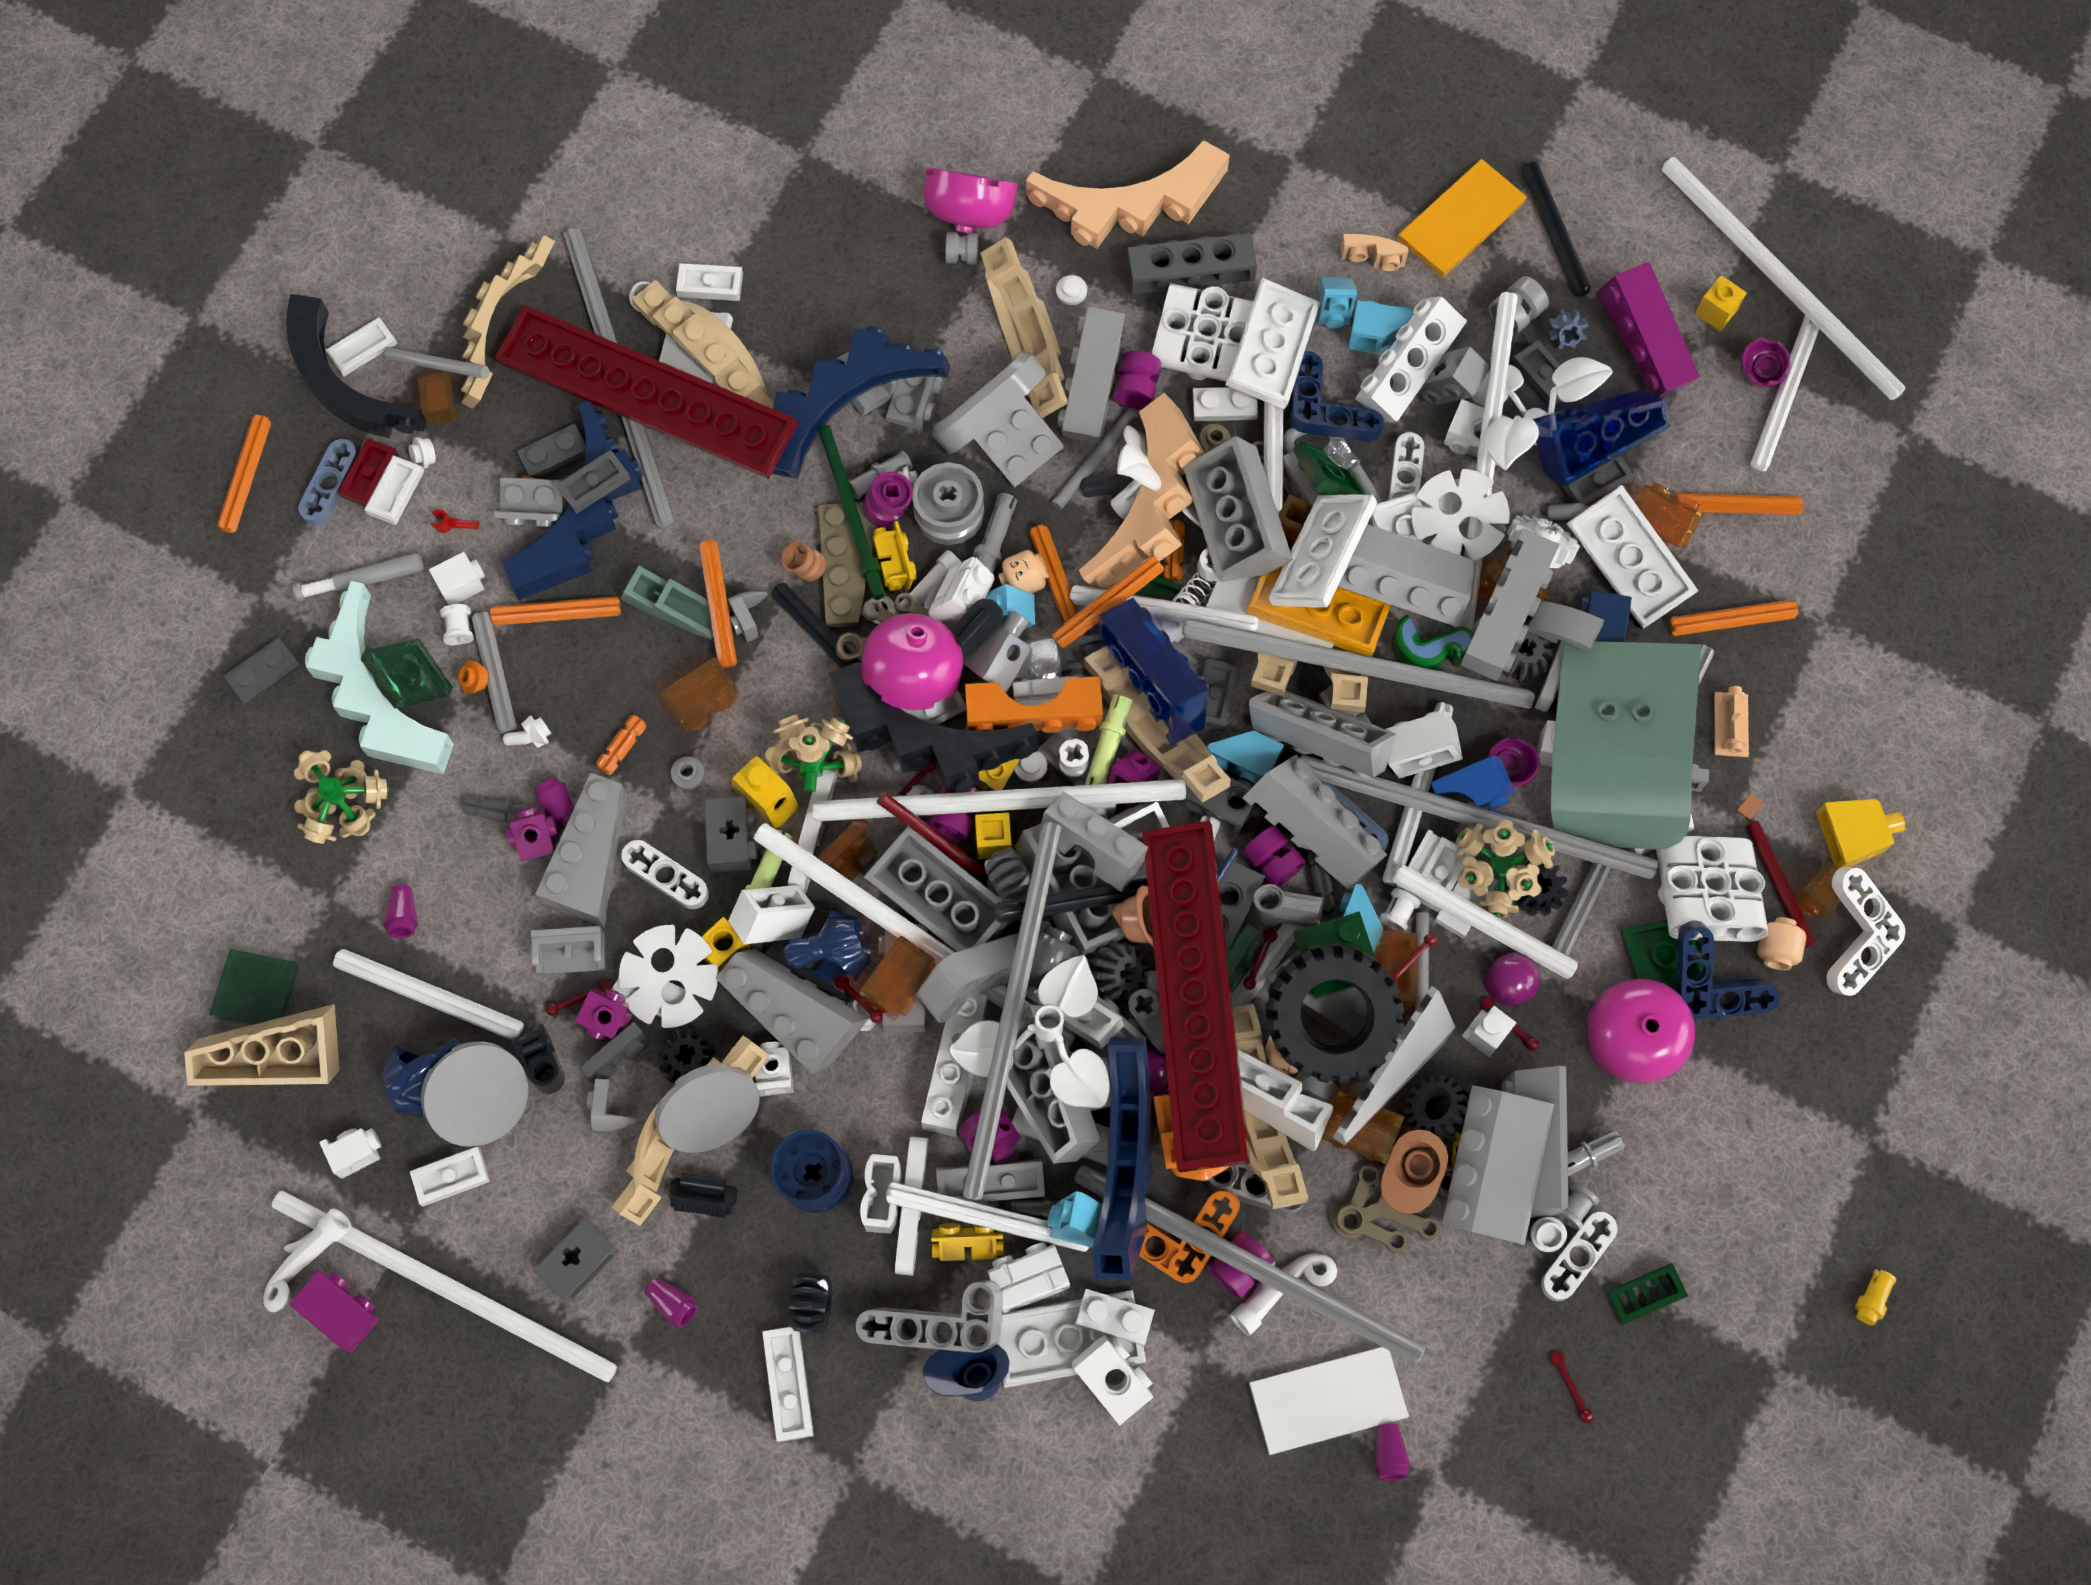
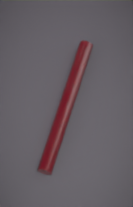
(931, 835)
(1778, 879)

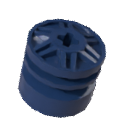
(795, 1159)

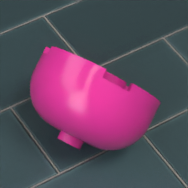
(968, 199)
(912, 661)
(1625, 1045)

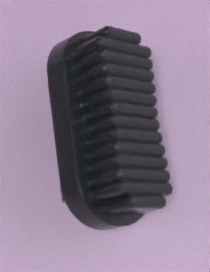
(977, 625)
(702, 1195)

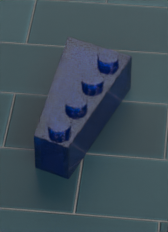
(1598, 432)
(1156, 669)

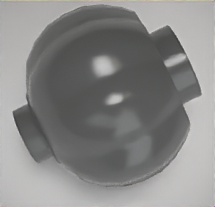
(1050, 951)

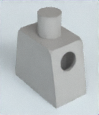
(1001, 653)

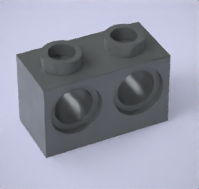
(1218, 807)

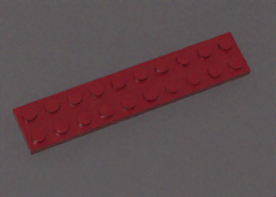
(647, 391)
(1195, 998)

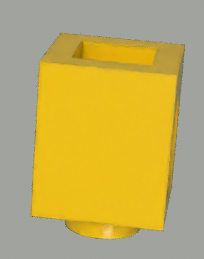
(1720, 303)
(992, 833)
(719, 931)

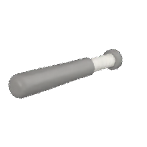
(371, 574)

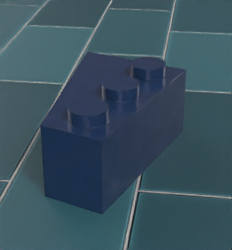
(1612, 609)

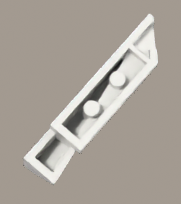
(1278, 1102)

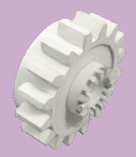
(1567, 548)

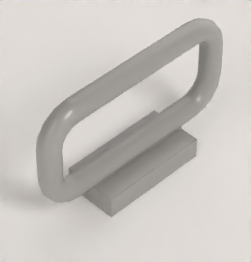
(1298, 482)

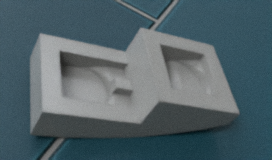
(1566, 624)

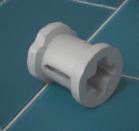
(1579, 1202)

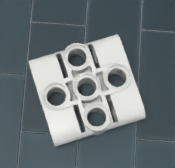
(1180, 311)
(1726, 867)

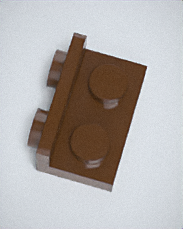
(850, 851)

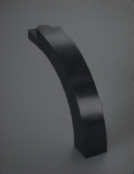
(306, 337)

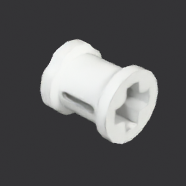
(456, 624)
(1076, 767)
(1399, 910)

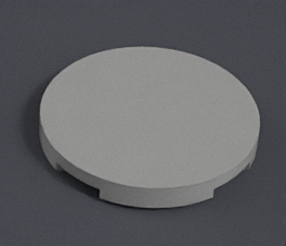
(474, 1094)
(707, 1108)

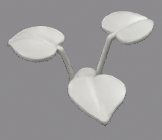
(1511, 438)
(1134, 463)
(1066, 990)

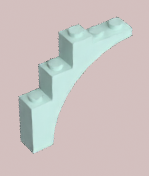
(388, 732)

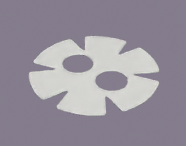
(1471, 490)
(640, 973)

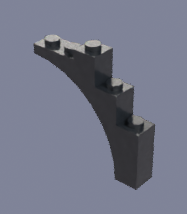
(916, 743)

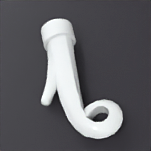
(928, 587)
(330, 1228)
(1249, 1314)

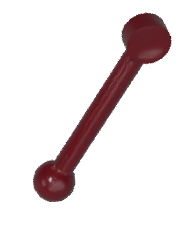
(930, 768)
(1270, 936)
(1429, 941)
(842, 982)
(553, 1009)
(1530, 1042)
(1558, 1359)

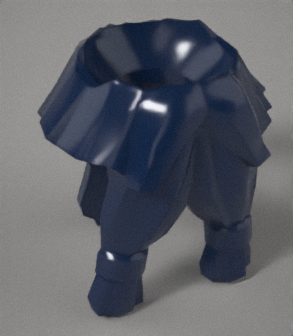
(839, 942)
(405, 1076)

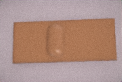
(1750, 806)

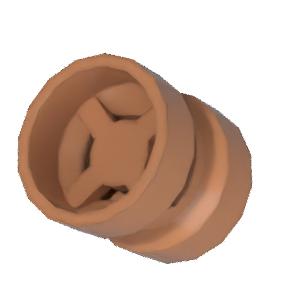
(803, 561)

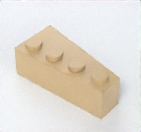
(272, 1052)

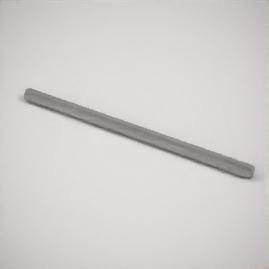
(602, 327)
(1357, 663)
(1473, 815)
(1597, 873)
(1012, 1012)
(1268, 1274)

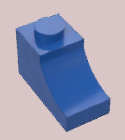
(1482, 781)

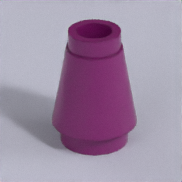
(555, 800)
(400, 913)
(673, 1304)
(1391, 1454)

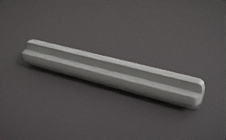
(496, 680)

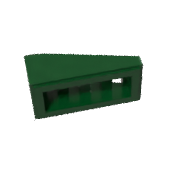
(1674, 1280)

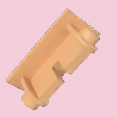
(1731, 723)

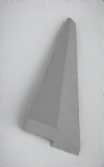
(1416, 1045)

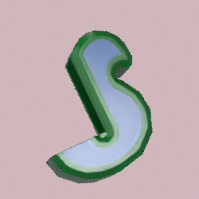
(1431, 652)

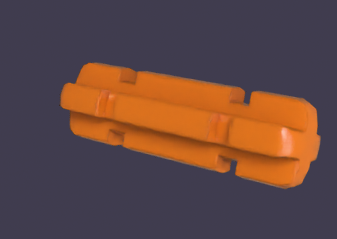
(1172, 570)
(621, 745)

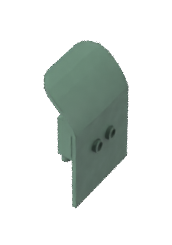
(1625, 743)

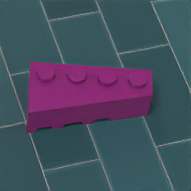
(1648, 329)

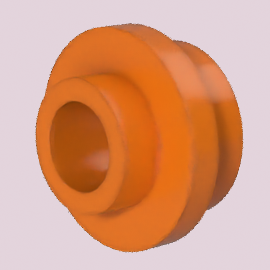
(473, 677)

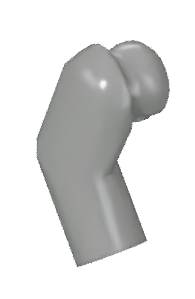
(1565, 511)

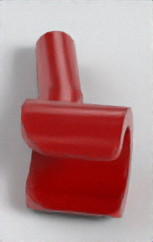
(449, 523)

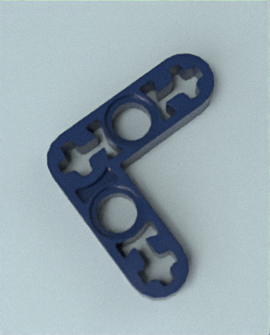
(1319, 412)
(1709, 991)

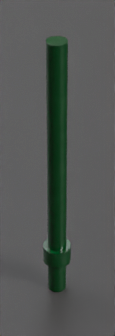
(869, 565)

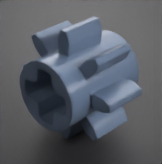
(1570, 336)

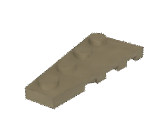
(842, 575)

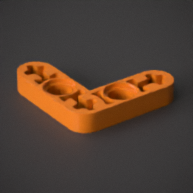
(1176, 1249)

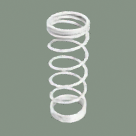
(1181, 595)

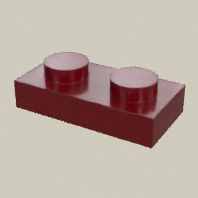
(366, 472)

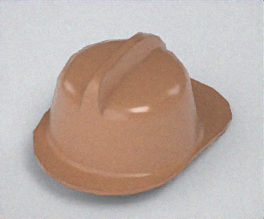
(1135, 917)
(1414, 1171)

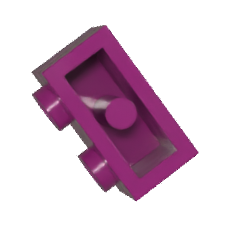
(335, 1310)

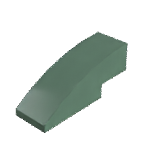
(669, 602)

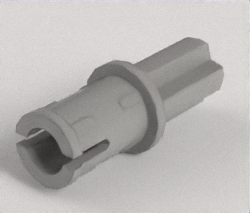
(1594, 1151)

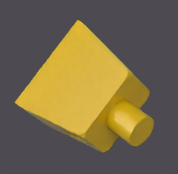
(763, 790)
(1857, 830)

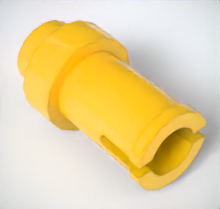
(1872, 1305)

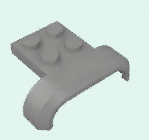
(1003, 422)

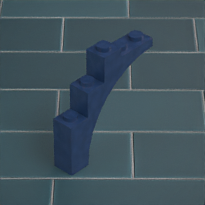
(836, 384)
(564, 548)
(1129, 1167)

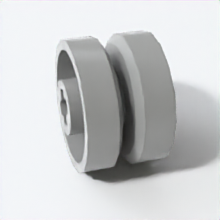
(948, 503)

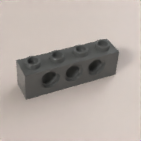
(1207, 271)
(1241, 884)

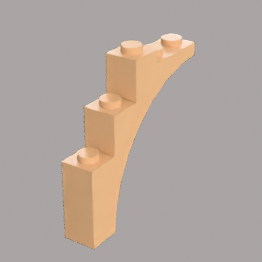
(1136, 206)
(1147, 525)

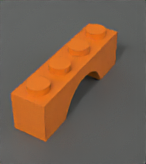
(1075, 706)

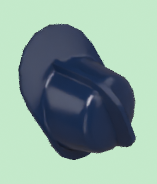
(967, 1373)

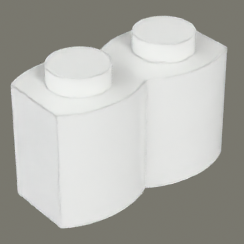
(875, 1212)

